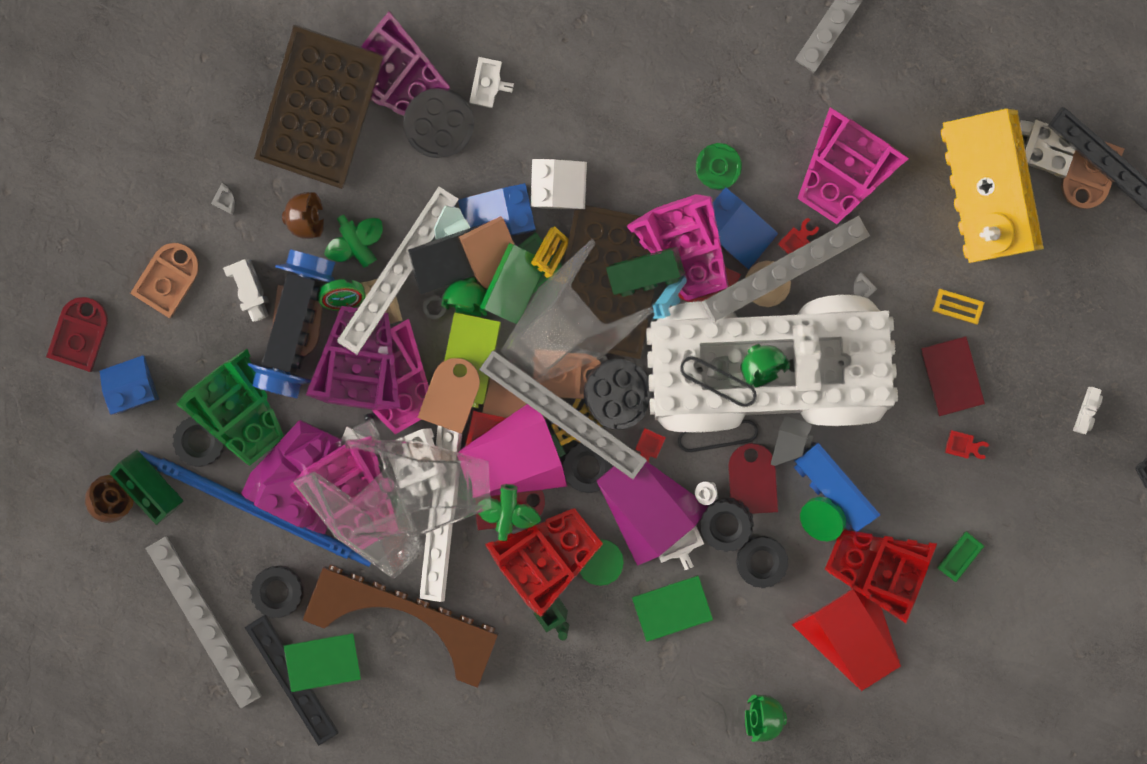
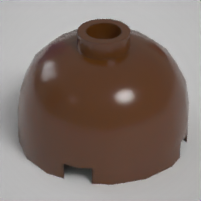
(302, 215)
(107, 500)

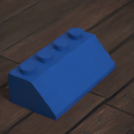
(836, 486)

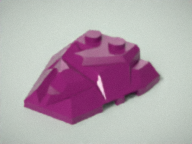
(271, 480)

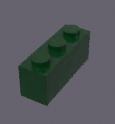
(645, 271)
(146, 487)

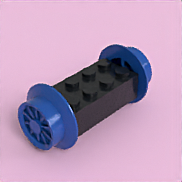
(291, 324)

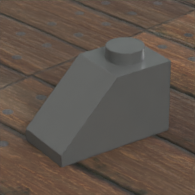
(792, 440)

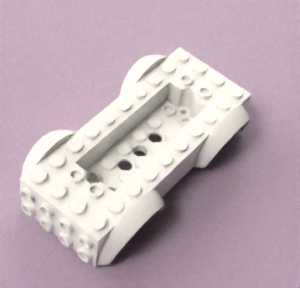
(852, 366)

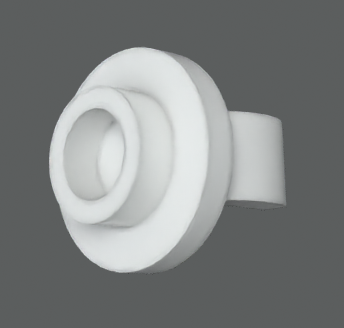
(706, 493)

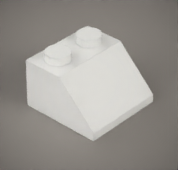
(558, 184)

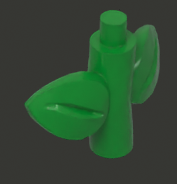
(355, 241)
(509, 513)

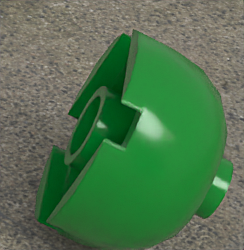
(465, 297)
(763, 364)
(765, 718)

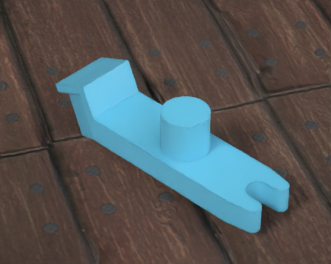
(668, 298)

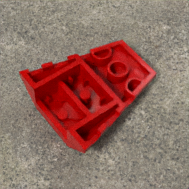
(545, 557)
(882, 569)
(852, 637)

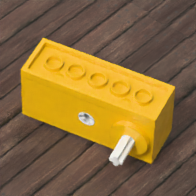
(986, 153)

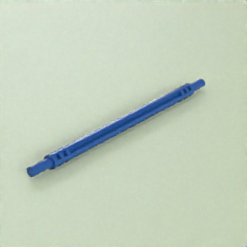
(239, 501)

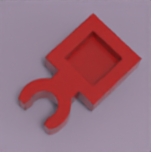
(796, 239)
(650, 444)
(962, 444)

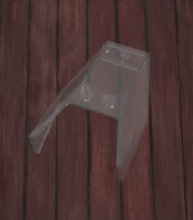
(560, 329)
(432, 488)
(373, 503)

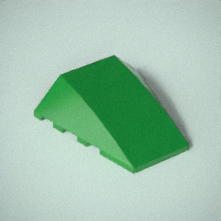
(234, 409)

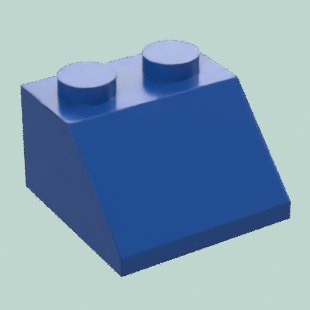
(127, 385)

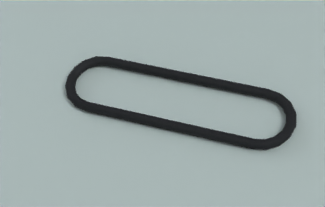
(714, 390)
(720, 445)

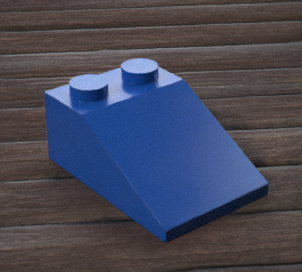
(509, 202)
(741, 229)

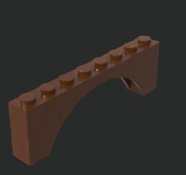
(466, 642)

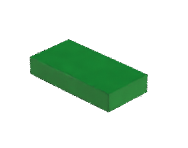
(960, 556)

